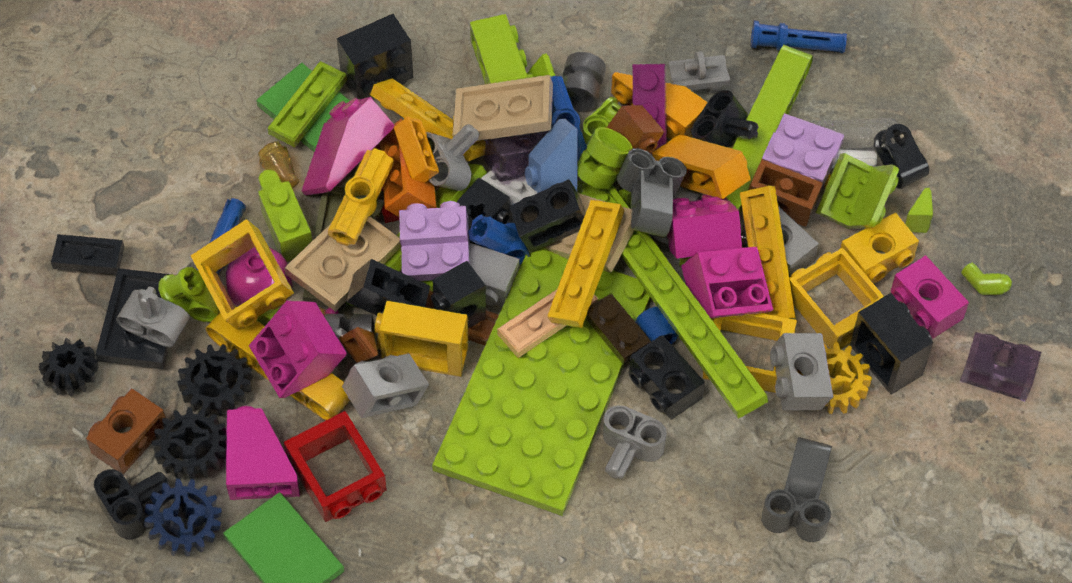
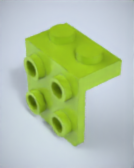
(857, 193)

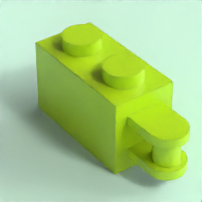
(283, 215)

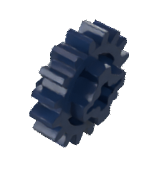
(196, 514)

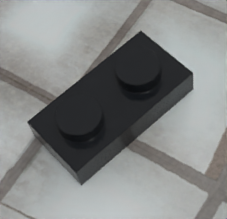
(87, 254)

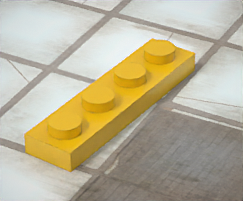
(408, 104)
(765, 233)
(586, 263)

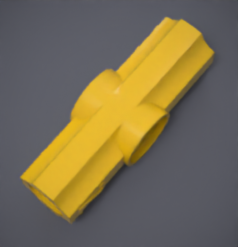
(353, 211)

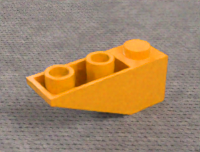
(681, 104)

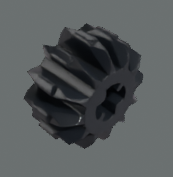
(68, 367)

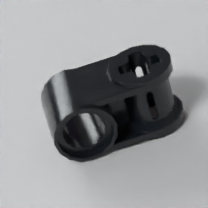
(902, 154)

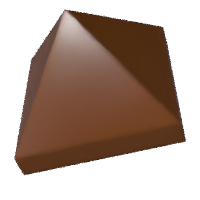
(359, 344)

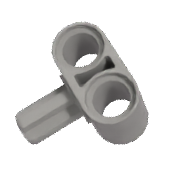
(448, 154)
(152, 317)
(629, 441)

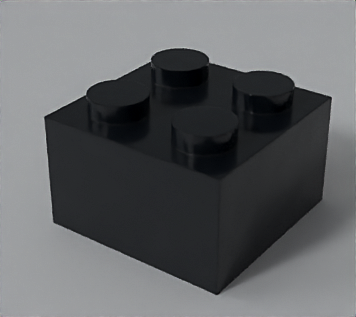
(375, 55)
(891, 343)

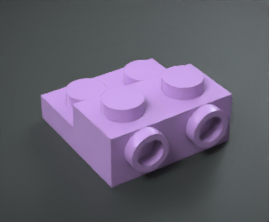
(804, 148)
(433, 239)

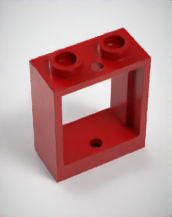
(322, 438)

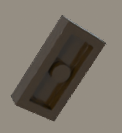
(616, 328)

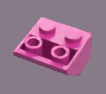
(703, 226)
(728, 282)
(297, 347)

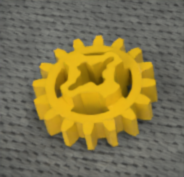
(847, 385)

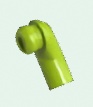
(986, 283)

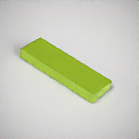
(307, 104)

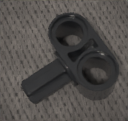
(723, 121)
(126, 500)

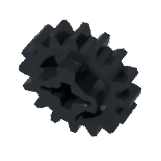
(221, 367)
(196, 458)

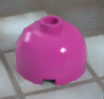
(249, 275)

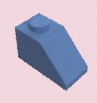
(554, 158)

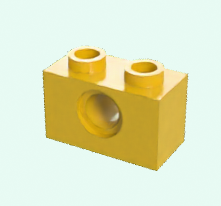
(888, 236)

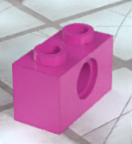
(926, 280)

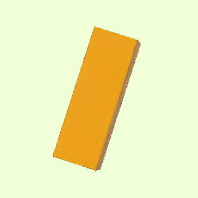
(416, 149)

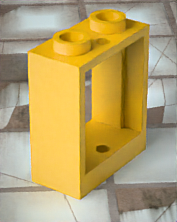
(224, 251)
(825, 268)
(760, 326)
(431, 336)

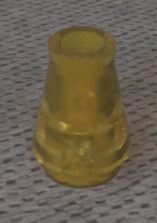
(277, 158)

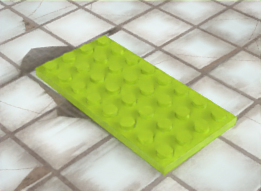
(536, 415)

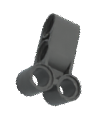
(652, 190)
(801, 494)

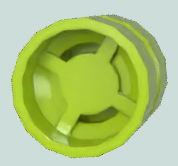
(603, 158)

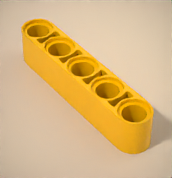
(323, 397)

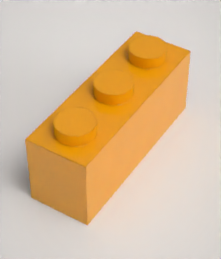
(709, 166)

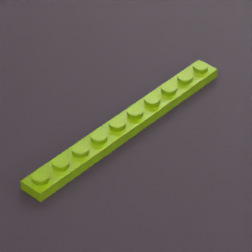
(686, 316)

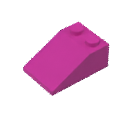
(344, 141)

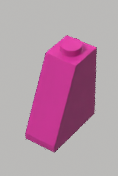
(255, 458)

